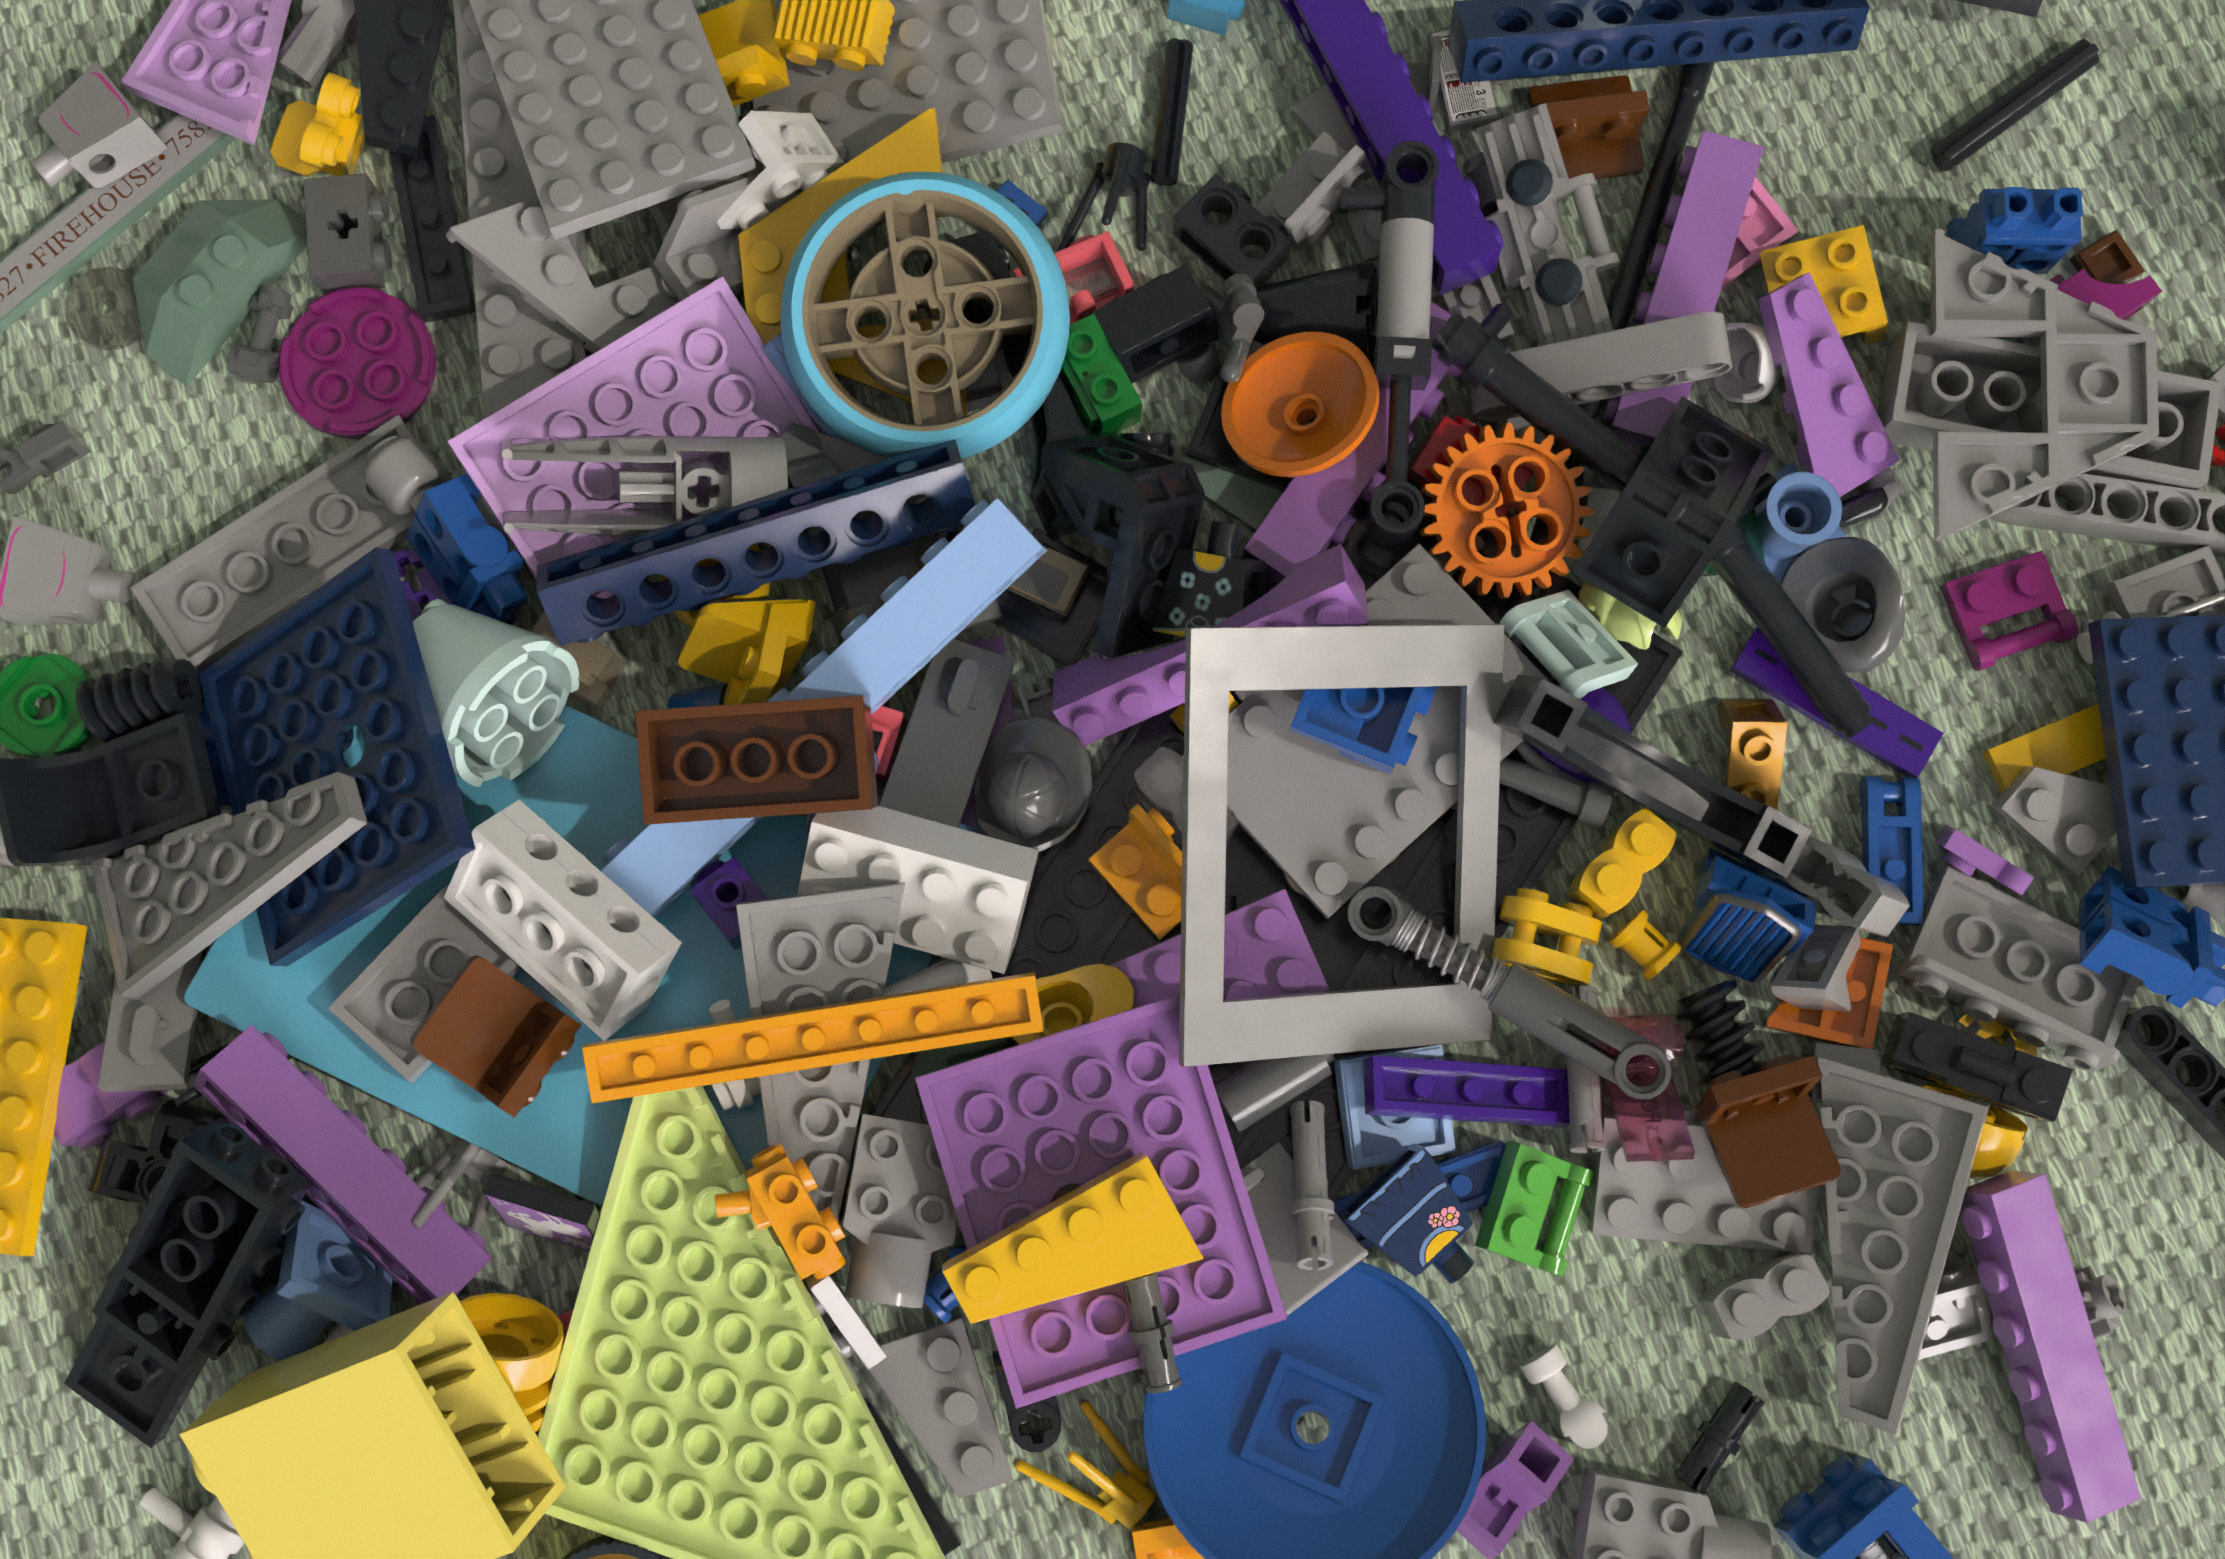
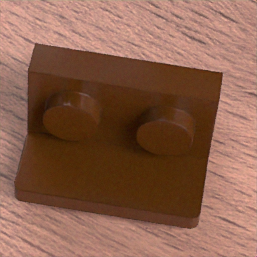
(1596, 124)

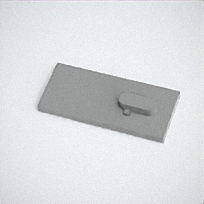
(152, 1036)

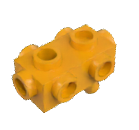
(782, 1199)

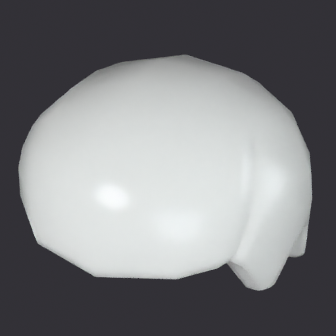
(1752, 367)

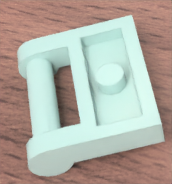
(1566, 623)

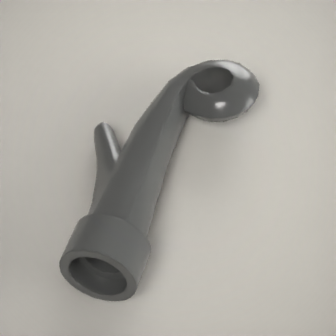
(1554, 786)

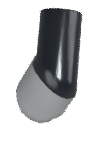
(1871, 503)

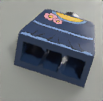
(1413, 1216)

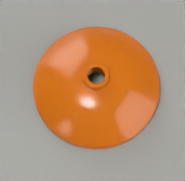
(1295, 382)

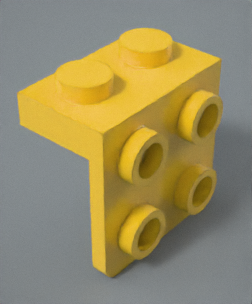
(744, 48)

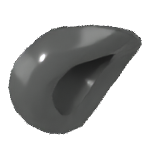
(1853, 583)
(1032, 784)

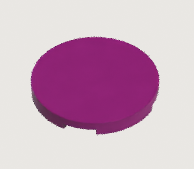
(357, 362)

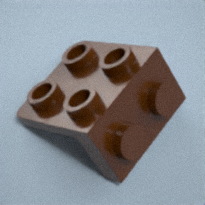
(495, 1035)
(1768, 1131)

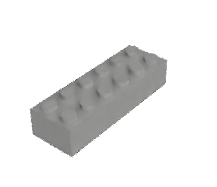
(1997, 388)

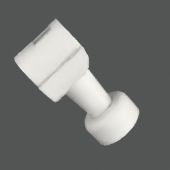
(1575, 1416)

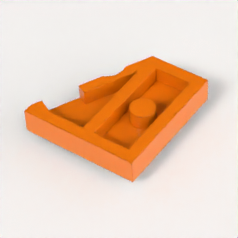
(1855, 1028)

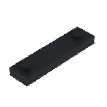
(427, 215)

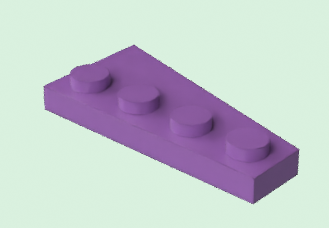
(1829, 403)

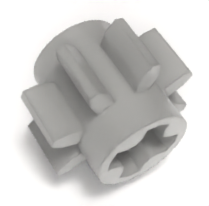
(2102, 1301)

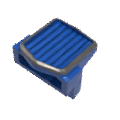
(1744, 919)

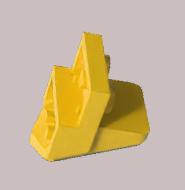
(749, 645)

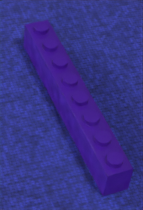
(1384, 111)

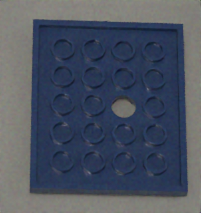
(288, 713)
(2164, 745)

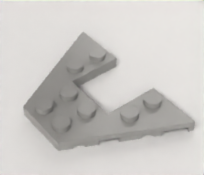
(552, 279)
(2094, 385)

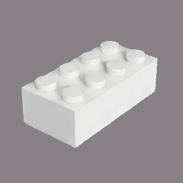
(960, 886)

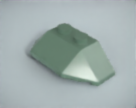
(206, 274)

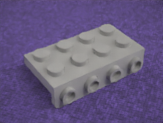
(2017, 970)
(1690, 1200)

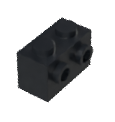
(1158, 323)

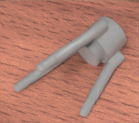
(464, 1159)

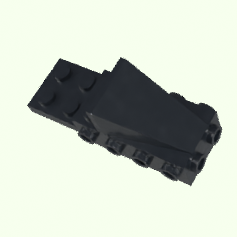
(187, 1276)

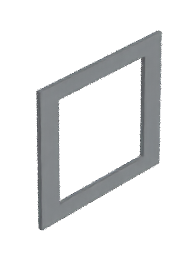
(1332, 659)

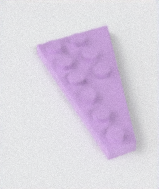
(212, 62)

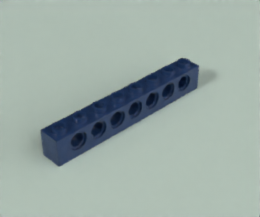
(1602, 35)
(728, 533)

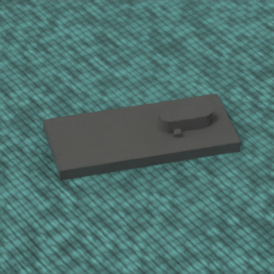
(948, 733)

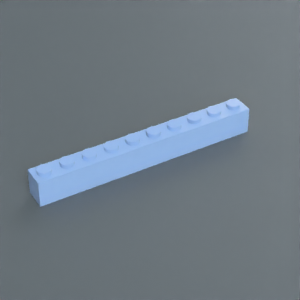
(873, 661)

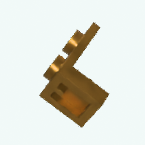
(1754, 747)

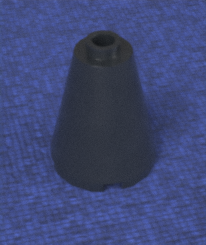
(1329, 302)

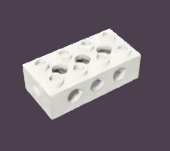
(561, 919)

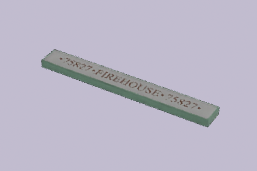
(102, 215)

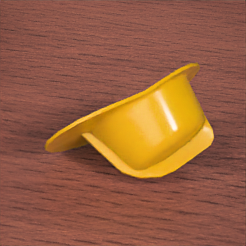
(1080, 998)

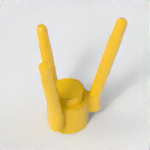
(1124, 1496)

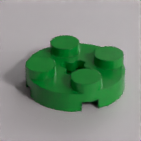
(21, 686)

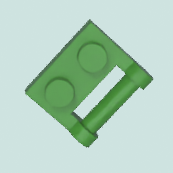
(1521, 1202)

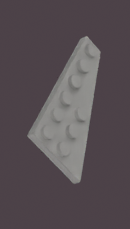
(207, 877)
(809, 956)

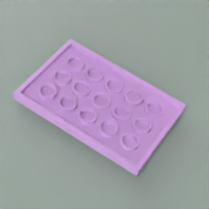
(674, 376)

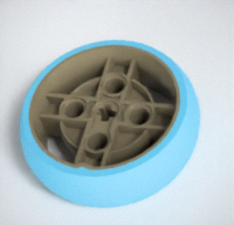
(829, 330)

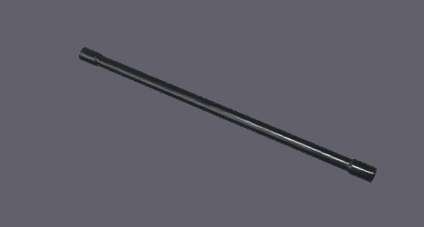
(1687, 96)

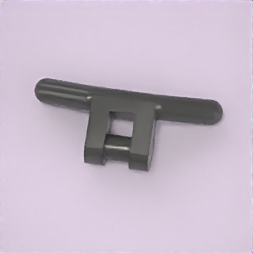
(1238, 320)

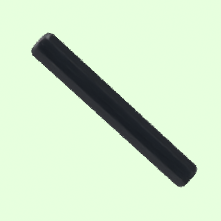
(2015, 105)

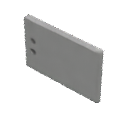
(1271, 1207)

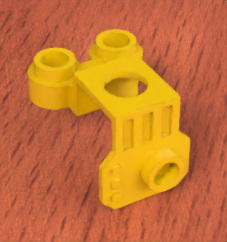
(322, 135)

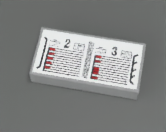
(1463, 103)

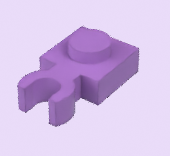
(1968, 855)

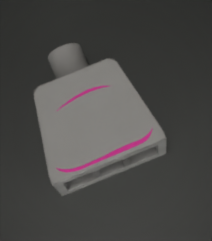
(95, 133)
(56, 577)

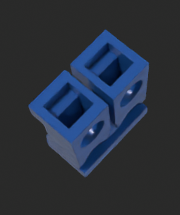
(2022, 225)
(465, 552)
(2151, 940)

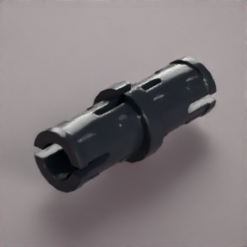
(1719, 1438)

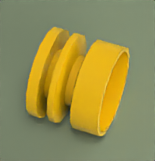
(523, 1343)

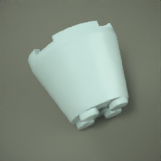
(493, 690)

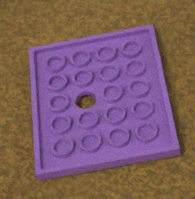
(1062, 1115)

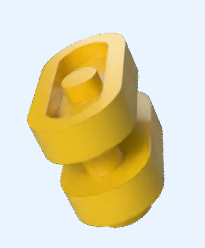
(1569, 923)

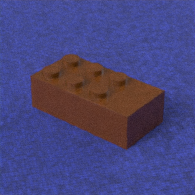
(756, 759)

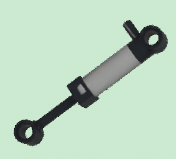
(1403, 317)

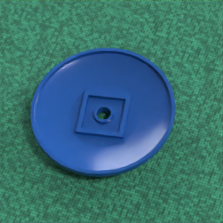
(1397, 1446)

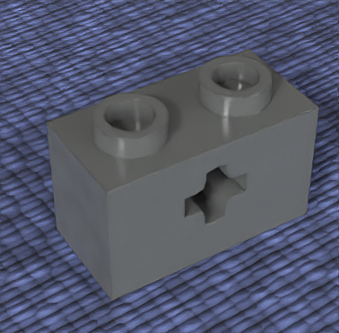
(342, 210)

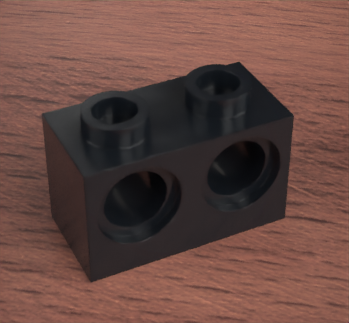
(1221, 244)

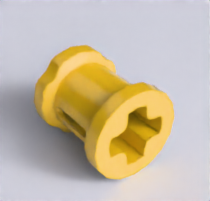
(1645, 944)

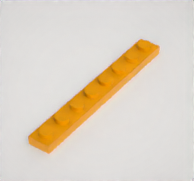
(812, 1037)

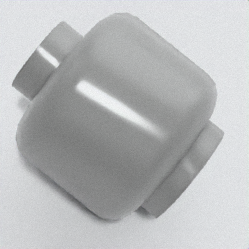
(401, 472)

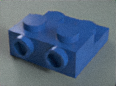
(1364, 722)

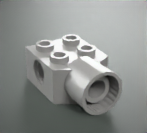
(895, 1210)
(1658, 1521)

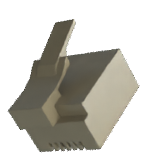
(596, 665)

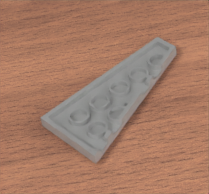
(1889, 1225)

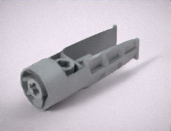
(749, 471)

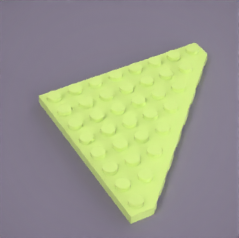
(702, 1381)

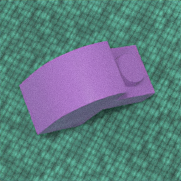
(1512, 1483)

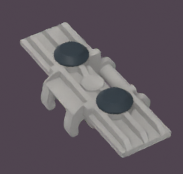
(1528, 184)

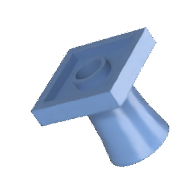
(1796, 516)
(319, 1281)

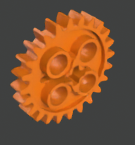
(1552, 500)

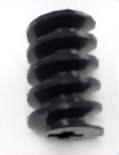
(138, 697)
(1721, 1031)

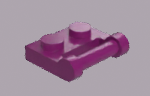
(2002, 594)

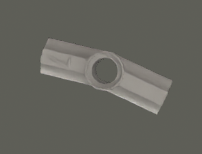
(318, 39)

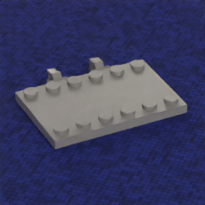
(1332, 817)

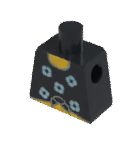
(1210, 583)

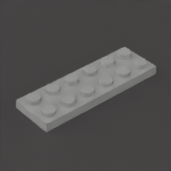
(272, 556)

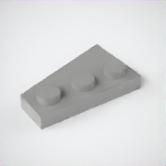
(945, 1404)

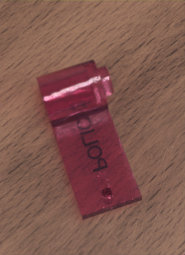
(1654, 1126)

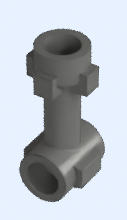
(255, 361)

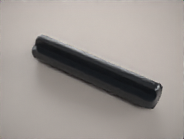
(1171, 112)

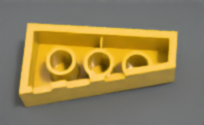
(1081, 1242)

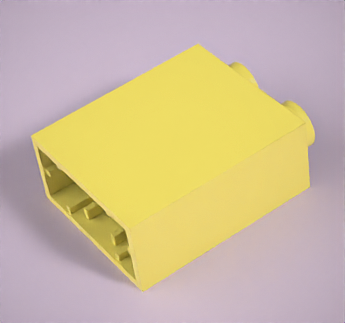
(378, 1447)

